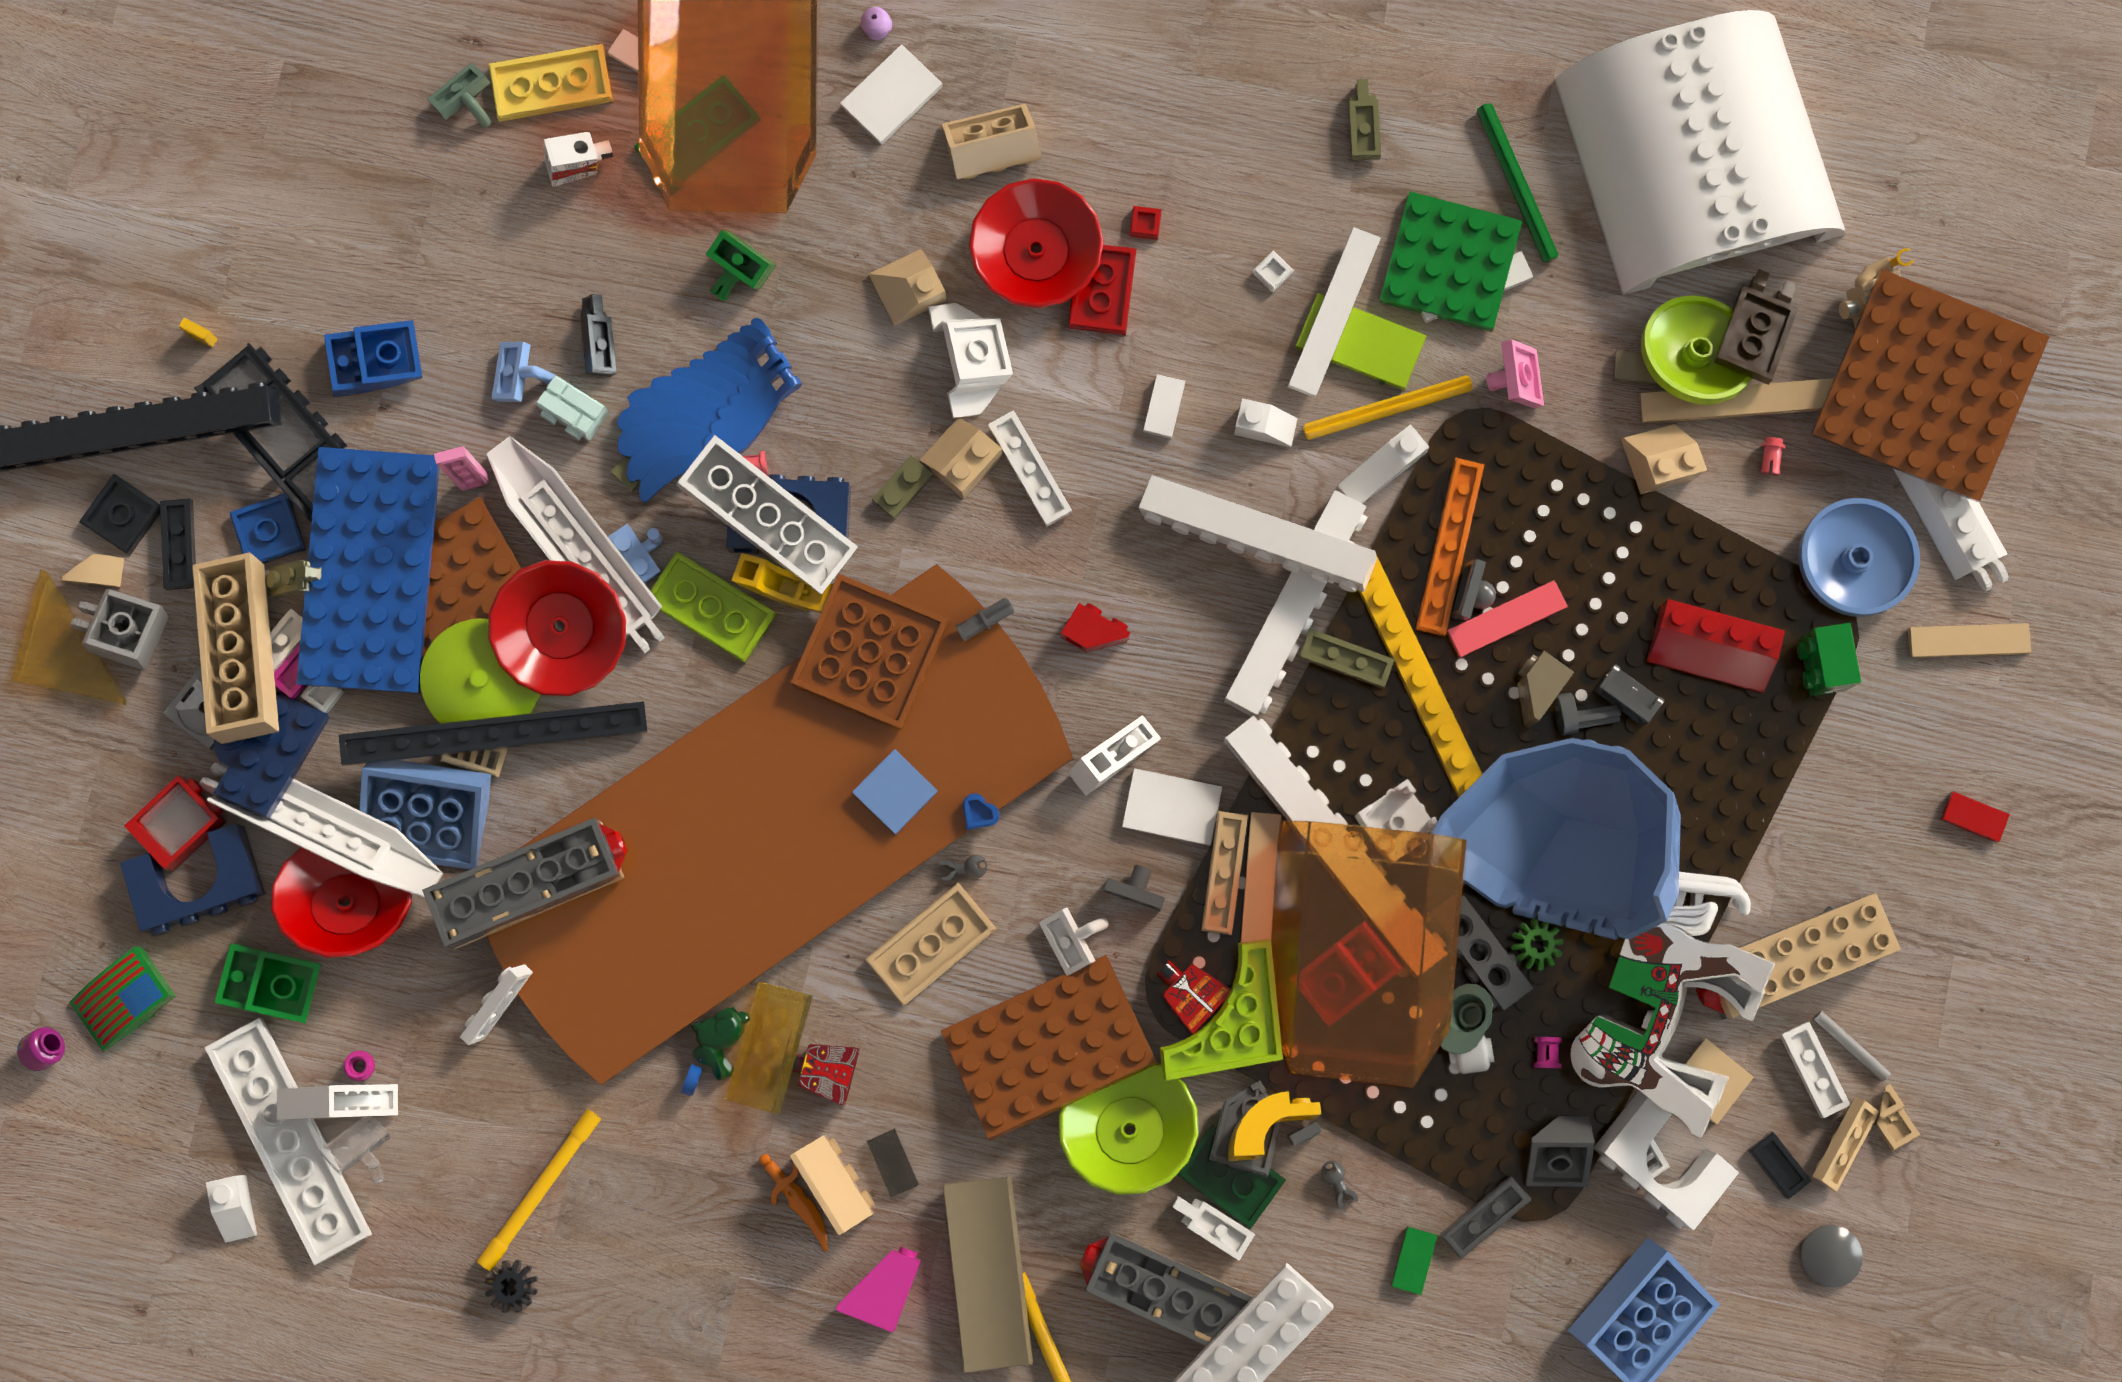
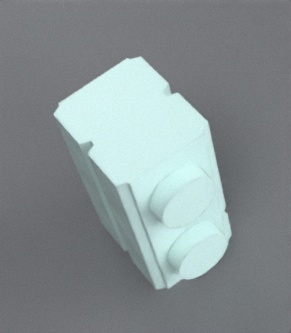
(572, 409)

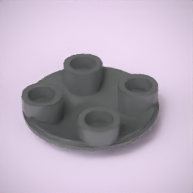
(1831, 1256)

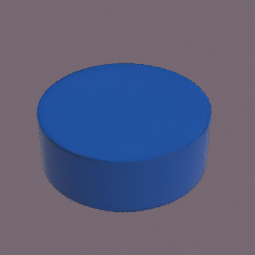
(691, 1080)

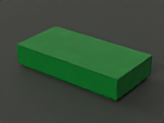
(1414, 1260)

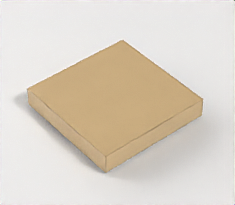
(1712, 1059)

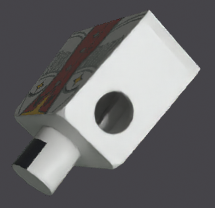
(573, 157)

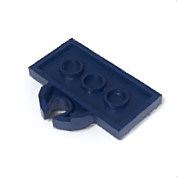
(266, 764)

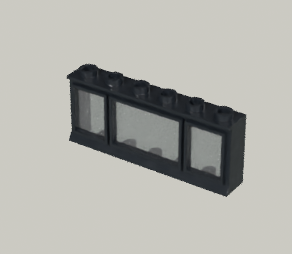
(286, 450)

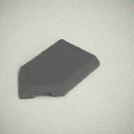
(1230, 1114)

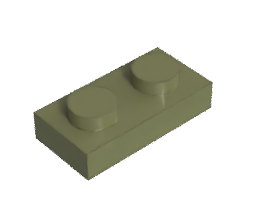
(902, 487)

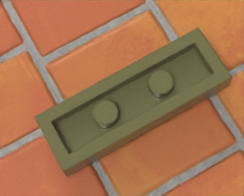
(1346, 658)

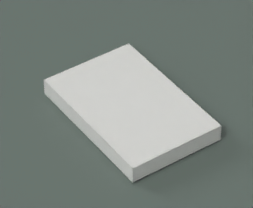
(891, 94)
(1172, 807)

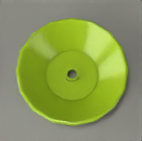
(1135, 1163)

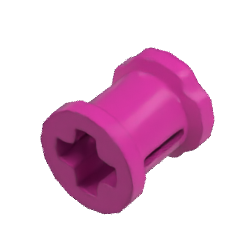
(1553, 1043)

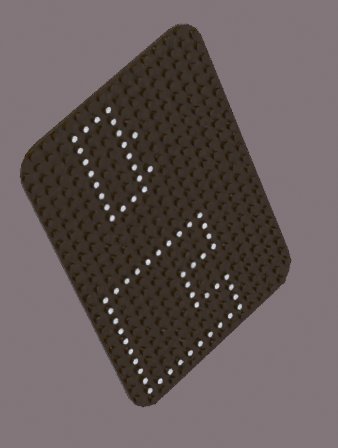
(1717, 746)

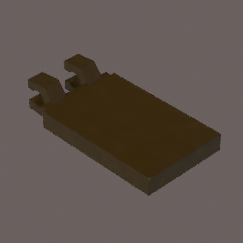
(1757, 330)

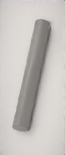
(1852, 1046)

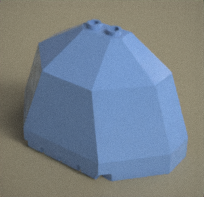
(1572, 837)

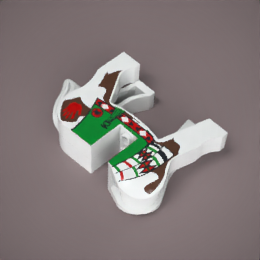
(1657, 971)

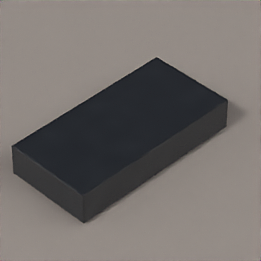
(1779, 1165)

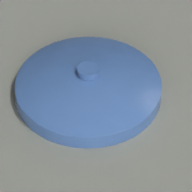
(1859, 557)

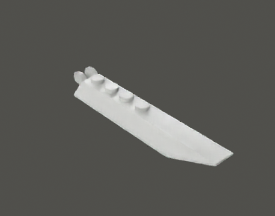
(568, 530)
(1957, 530)
(340, 836)

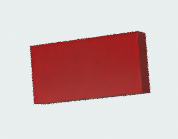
(1975, 817)

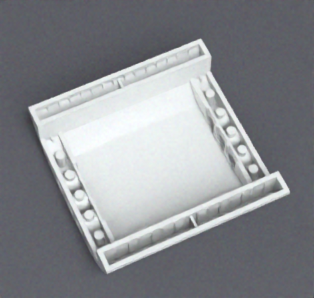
(1697, 146)

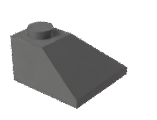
(1562, 1153)

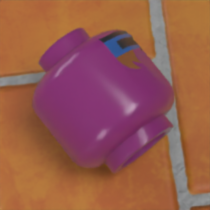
(41, 1049)

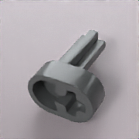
(1571, 720)

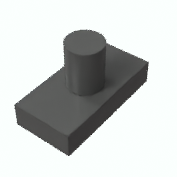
(1136, 889)

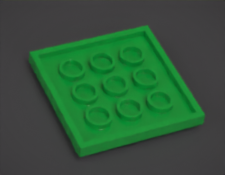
(1450, 261)

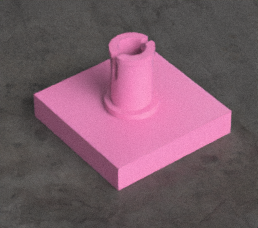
(1520, 375)

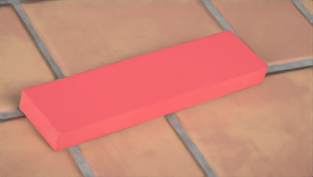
(1507, 619)

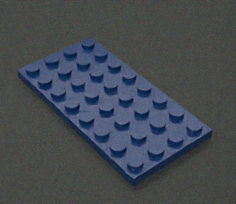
(375, 558)

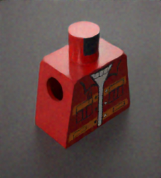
(1192, 994)

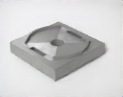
(188, 713)

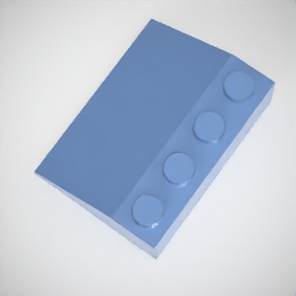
(431, 806)
(1644, 1315)

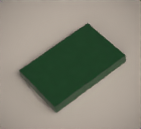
(1233, 1190)

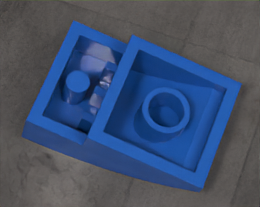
(372, 358)

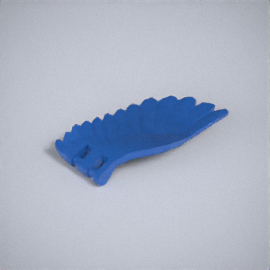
(714, 396)

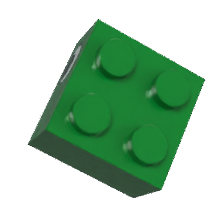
(1829, 659)

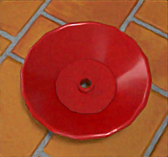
(1029, 216)
(539, 654)
(310, 913)

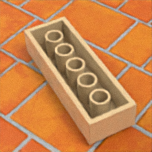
(235, 648)

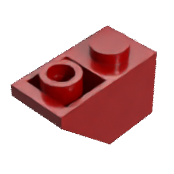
(1091, 631)

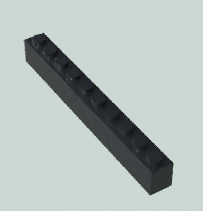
(139, 426)

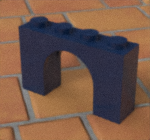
(828, 498)
(235, 883)

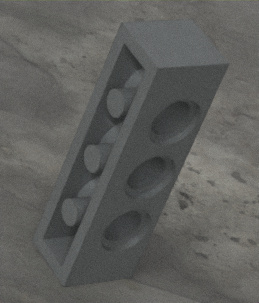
(1495, 957)

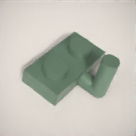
(460, 92)

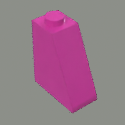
(883, 1291)

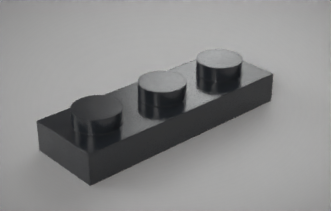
(178, 543)

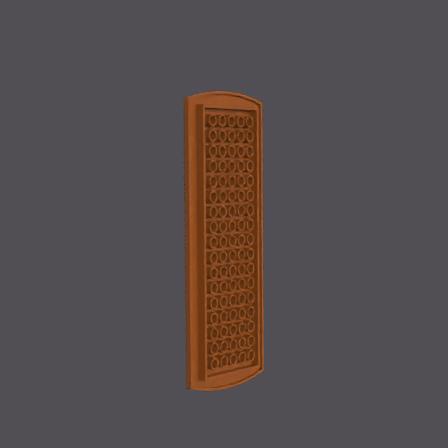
(758, 844)

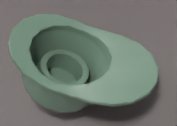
(1469, 1018)

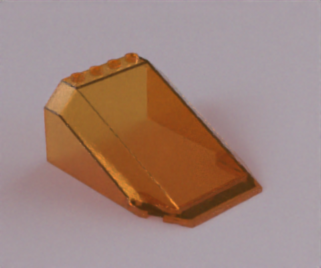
(728, 101)
(1365, 948)

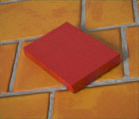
(1106, 299)

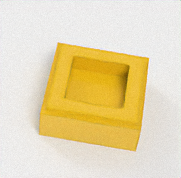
(197, 332)

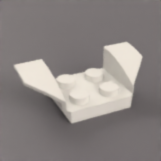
(976, 357)

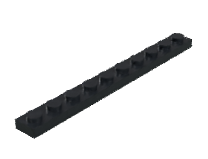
(492, 733)

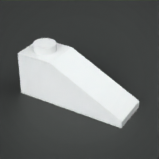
(1385, 465)
(1113, 755)

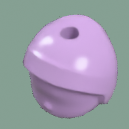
(876, 23)

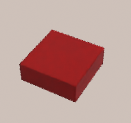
(1145, 222)

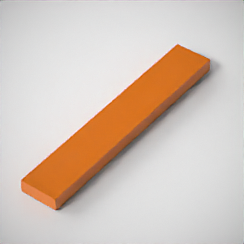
(1449, 547)

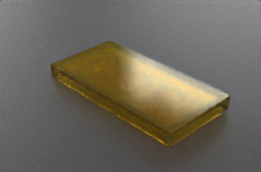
(769, 1047)

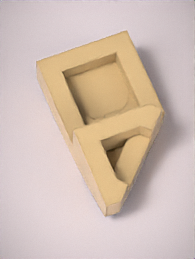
(97, 570)
(1894, 1122)

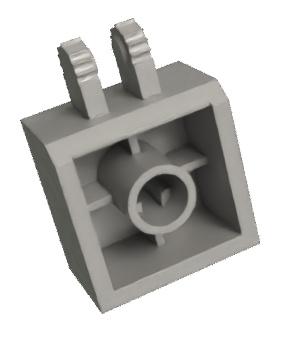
(119, 611)

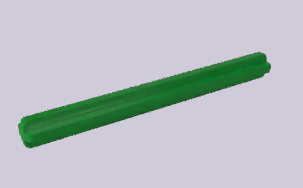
(1517, 183)

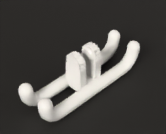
(1712, 885)

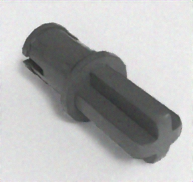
(985, 619)

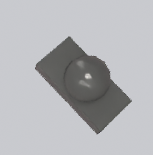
(1472, 591)

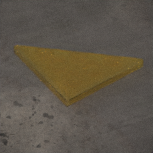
(54, 652)

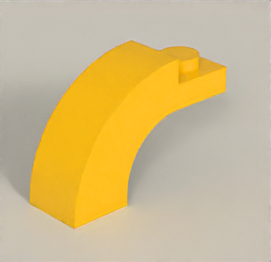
(777, 584)
(1251, 1129)

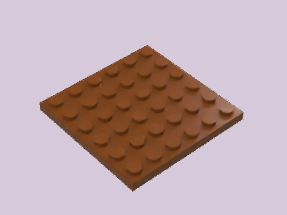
(1930, 385)

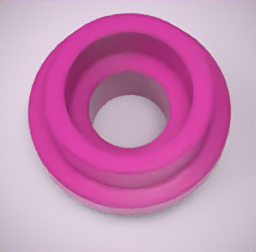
(352, 1059)

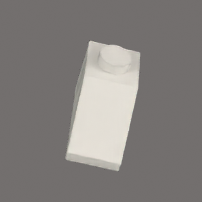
(1265, 423)
(232, 1207)

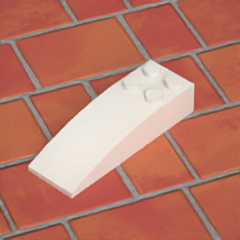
(766, 515)

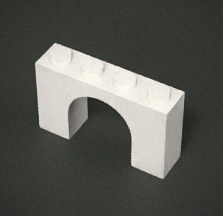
(1626, 1148)

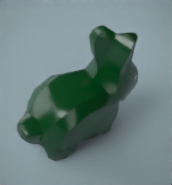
(716, 1036)

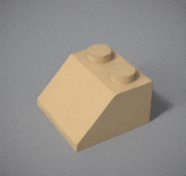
(962, 457)
(1663, 458)

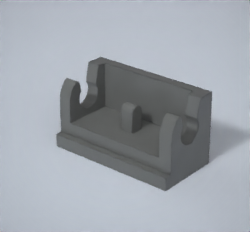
(1629, 695)

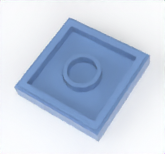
(895, 791)

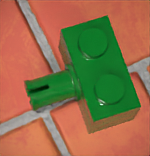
(739, 263)

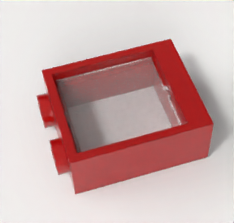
(175, 822)

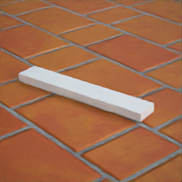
(1334, 312)

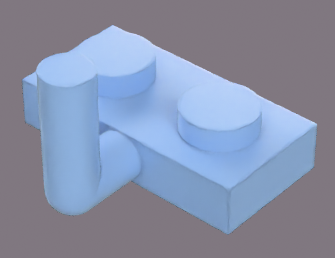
(513, 370)
(637, 552)

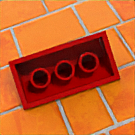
(1715, 645)

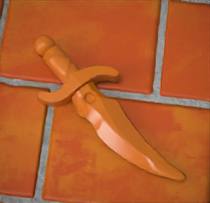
(797, 1200)

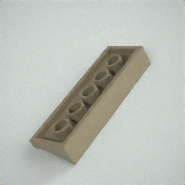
(988, 1274)

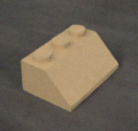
(992, 141)
(833, 1183)

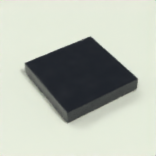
(121, 514)

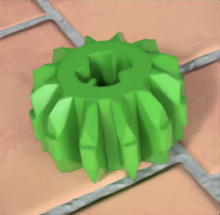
(1541, 935)

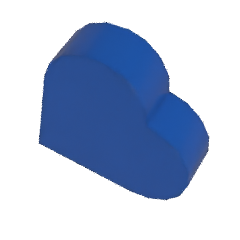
(979, 813)

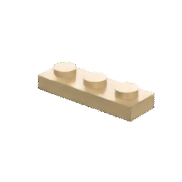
(1845, 1144)

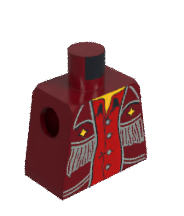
(827, 1071)

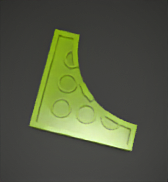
(1242, 1030)

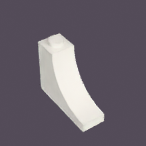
(337, 1101)

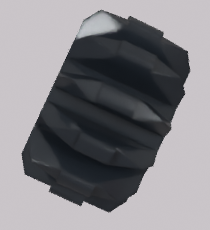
(522, 1286)

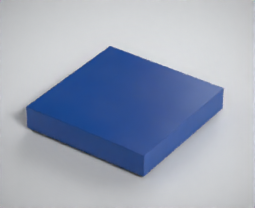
(268, 529)

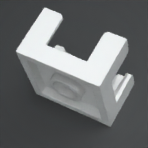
(1397, 811)

